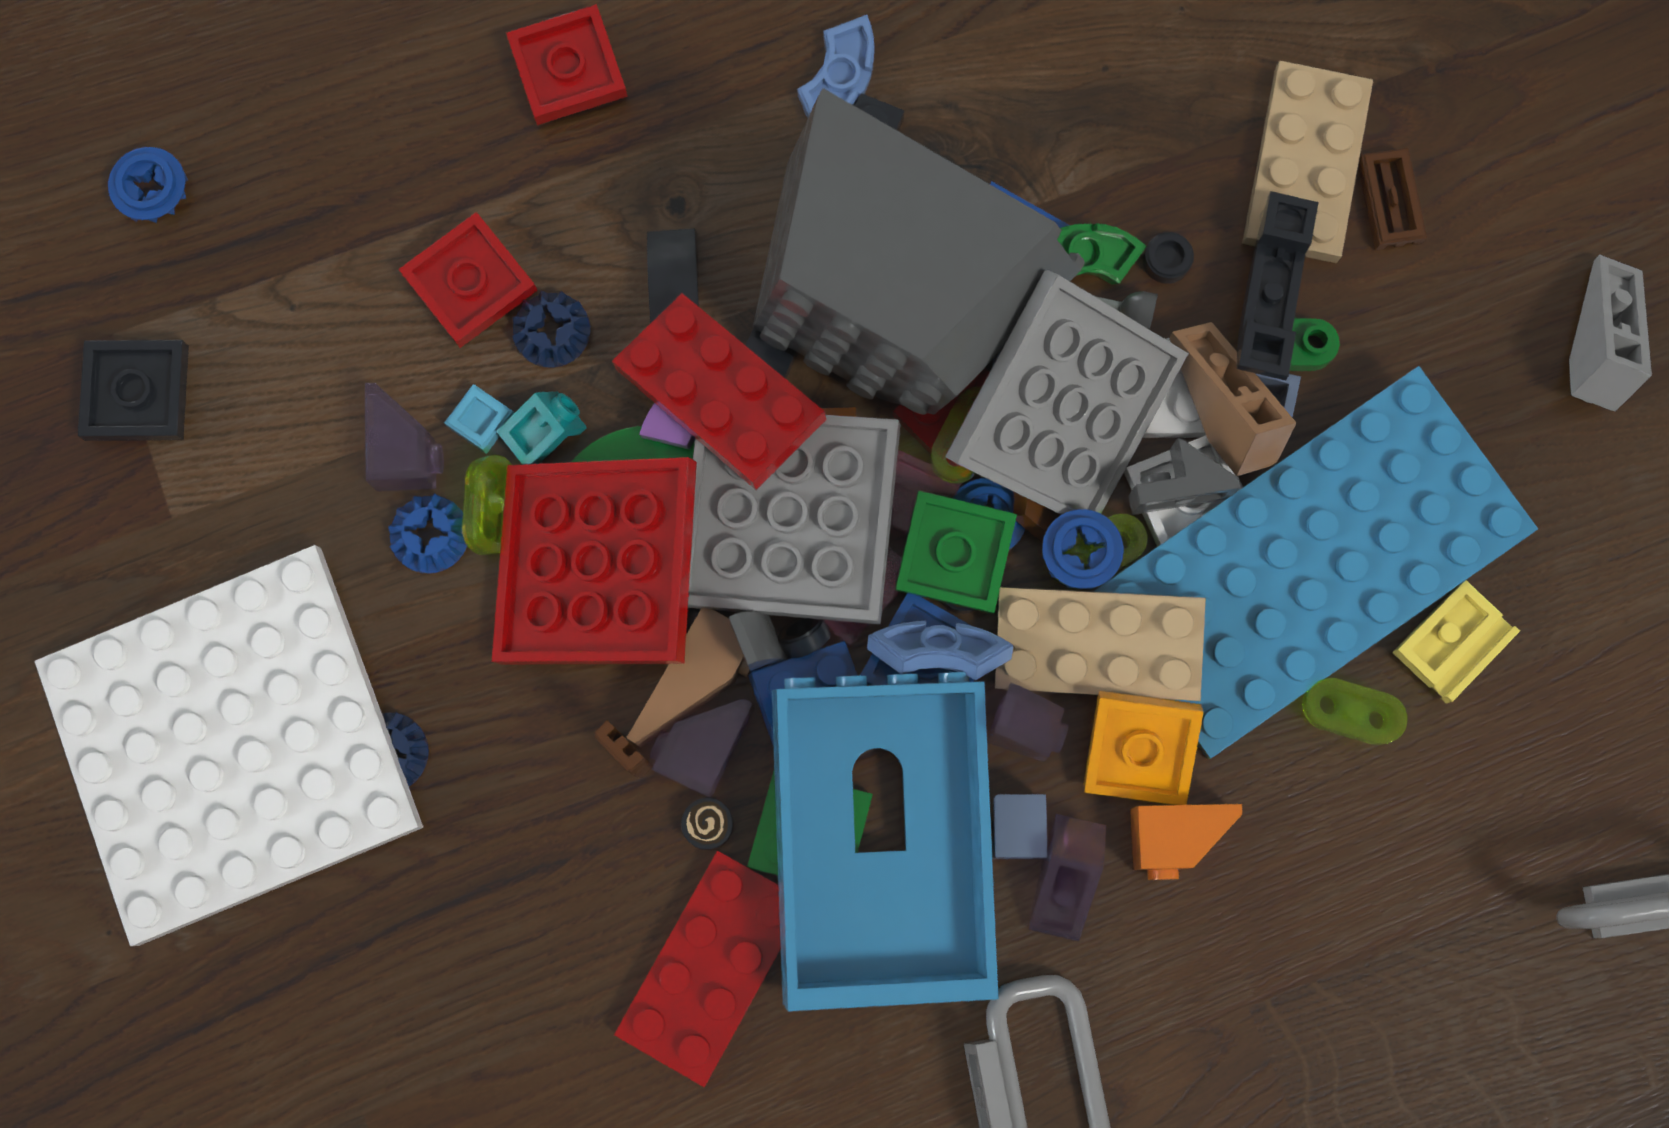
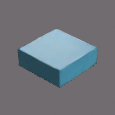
(478, 418)

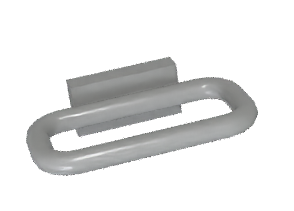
(1621, 908)
(993, 1063)

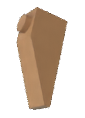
(1234, 405)
(709, 669)

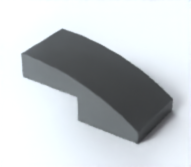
(757, 639)

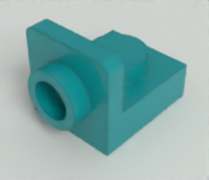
(541, 426)

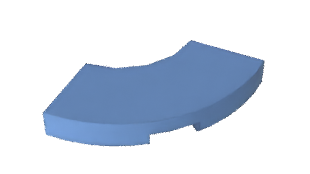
(846, 64)
(962, 649)

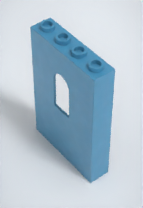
(884, 921)

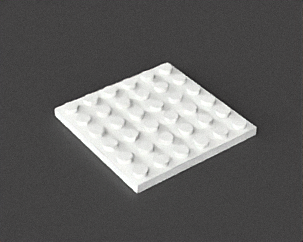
(227, 745)

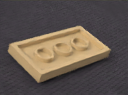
(1312, 150)
(1102, 642)

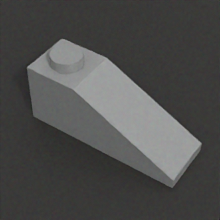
(1611, 337)

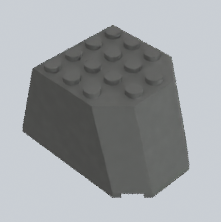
(896, 261)

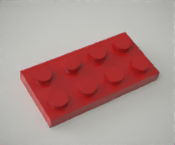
(719, 391)
(707, 971)

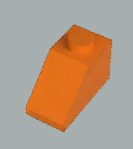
(1177, 835)

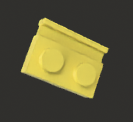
(1456, 641)

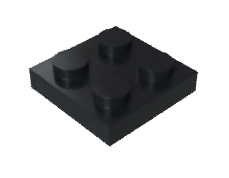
(133, 390)

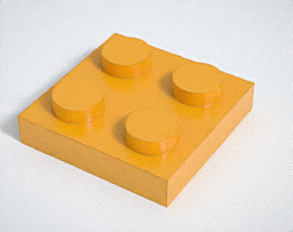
(1143, 748)

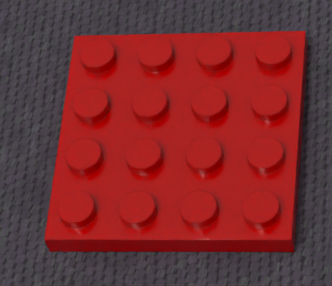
(595, 562)

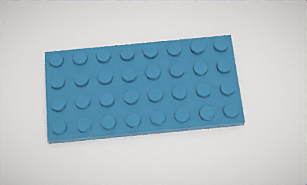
(1331, 552)

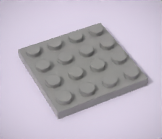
(1067, 399)
(807, 536)

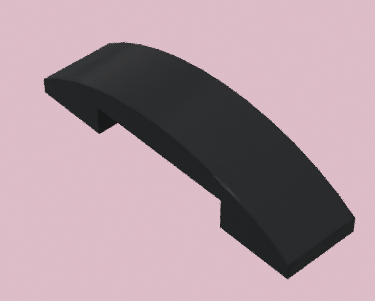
(671, 268)
(1274, 286)

